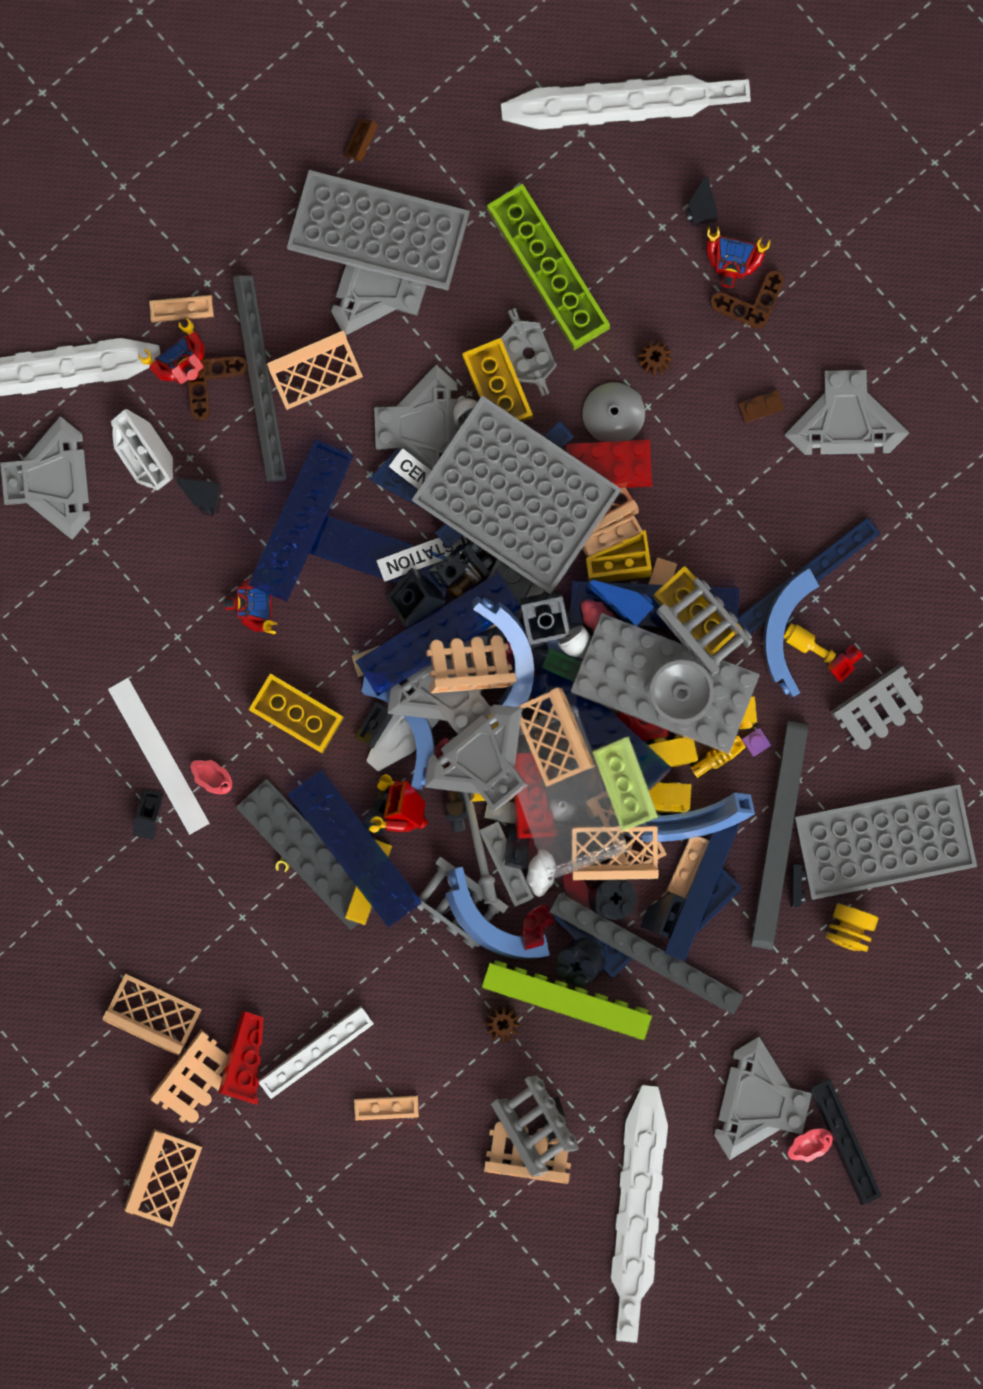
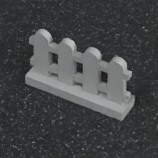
(883, 697)

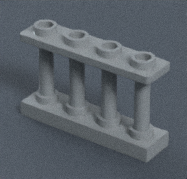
(697, 646)
(477, 895)
(516, 1127)

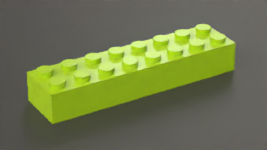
(548, 267)
(567, 1001)

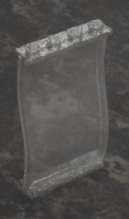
(570, 818)

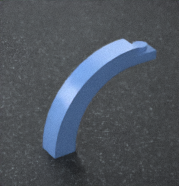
(775, 626)
(522, 653)
(423, 737)
(700, 822)
(480, 929)

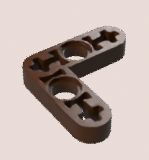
(758, 308)
(207, 373)

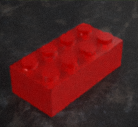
(620, 462)

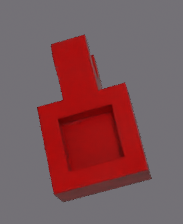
(843, 664)

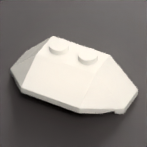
(142, 450)

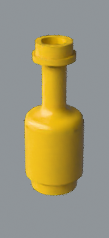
(805, 641)

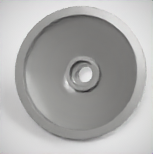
(610, 427)
(689, 678)

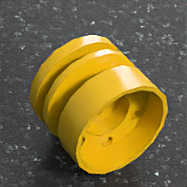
(851, 927)

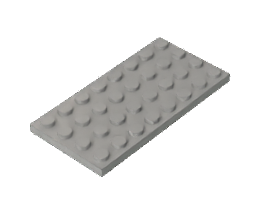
(378, 230)
(620, 674)
(885, 842)

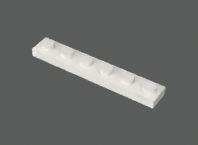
(315, 1052)

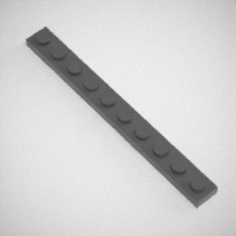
(259, 378)
(646, 954)

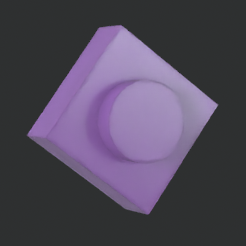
(756, 742)

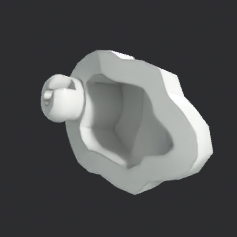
(537, 877)

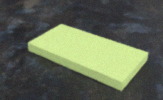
(625, 784)

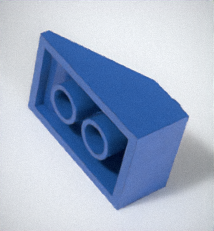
(626, 603)

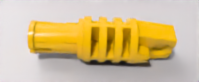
(717, 758)

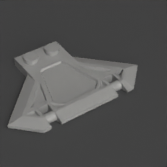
(373, 297)
(846, 419)
(421, 420)
(51, 479)
(455, 707)
(482, 759)
(758, 1101)

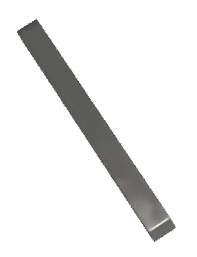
(779, 835)

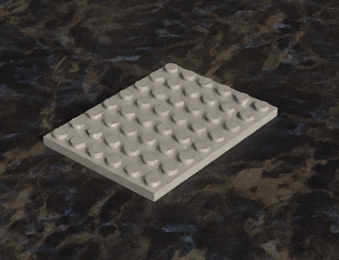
(516, 494)

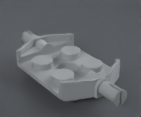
(528, 335)

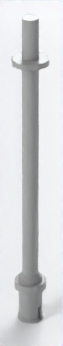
(486, 880)

